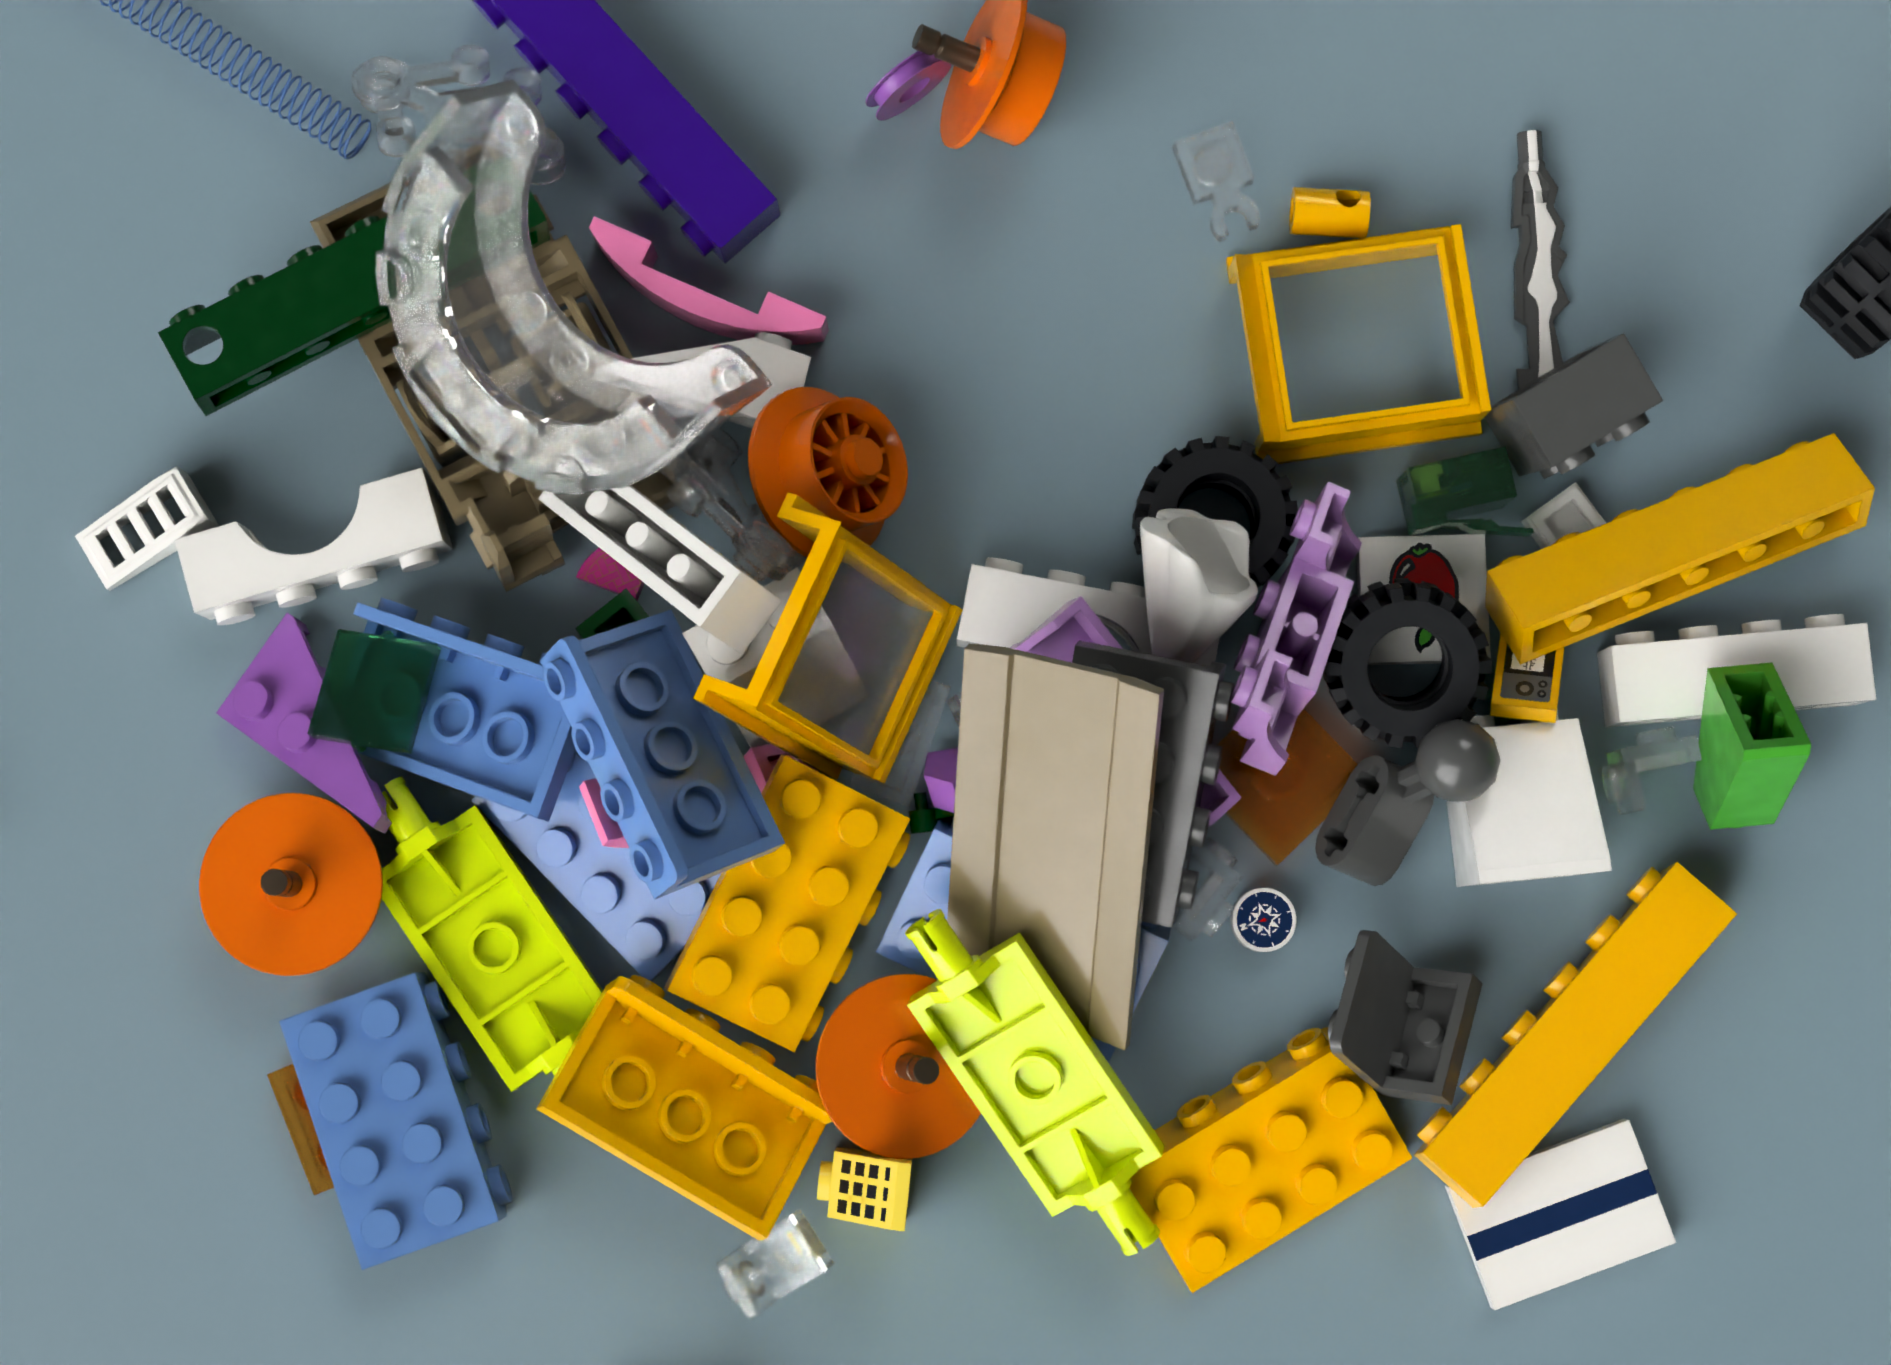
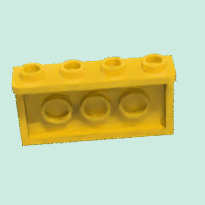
(786, 919)
(688, 1104)
(1264, 1157)

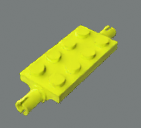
(486, 938)
(1036, 1077)

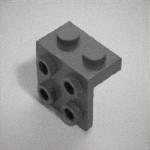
(1402, 1023)

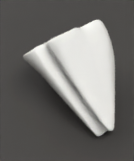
(1193, 580)

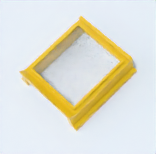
(843, 656)

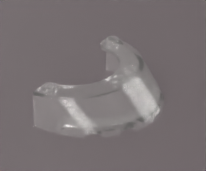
(492, 344)

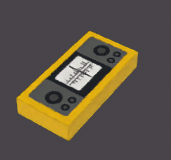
(1526, 689)

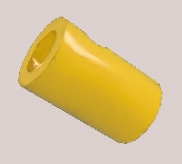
(1329, 212)

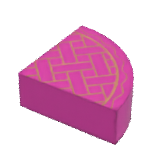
(608, 574)

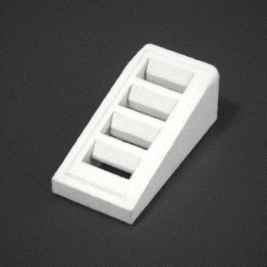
(174, 484)

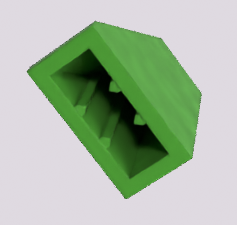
(1747, 747)

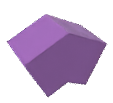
(941, 778)

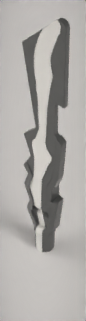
(1539, 258)

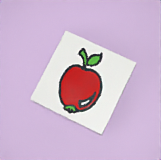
(1448, 561)

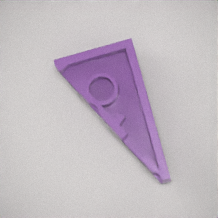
(275, 710)

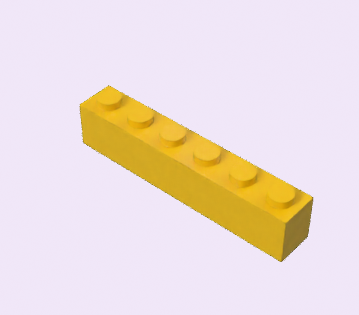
(1677, 547)
(1573, 1034)

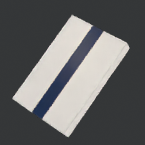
(1565, 1216)

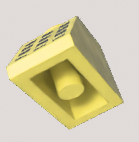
(866, 1188)

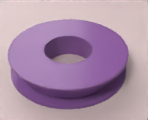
(906, 84)

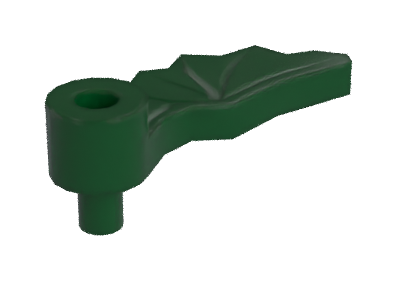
(925, 819)

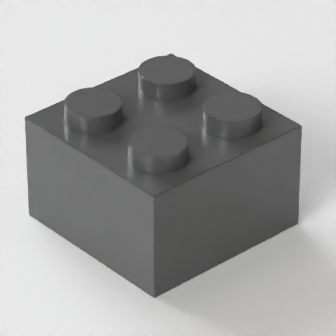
(1569, 408)

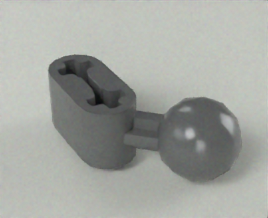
(1389, 803)

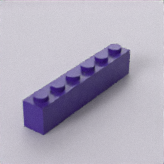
(641, 119)

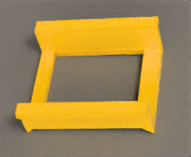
(1371, 430)

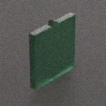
(374, 691)

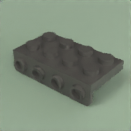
(1185, 761)

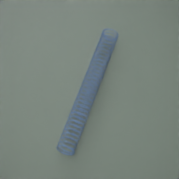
(283, 92)

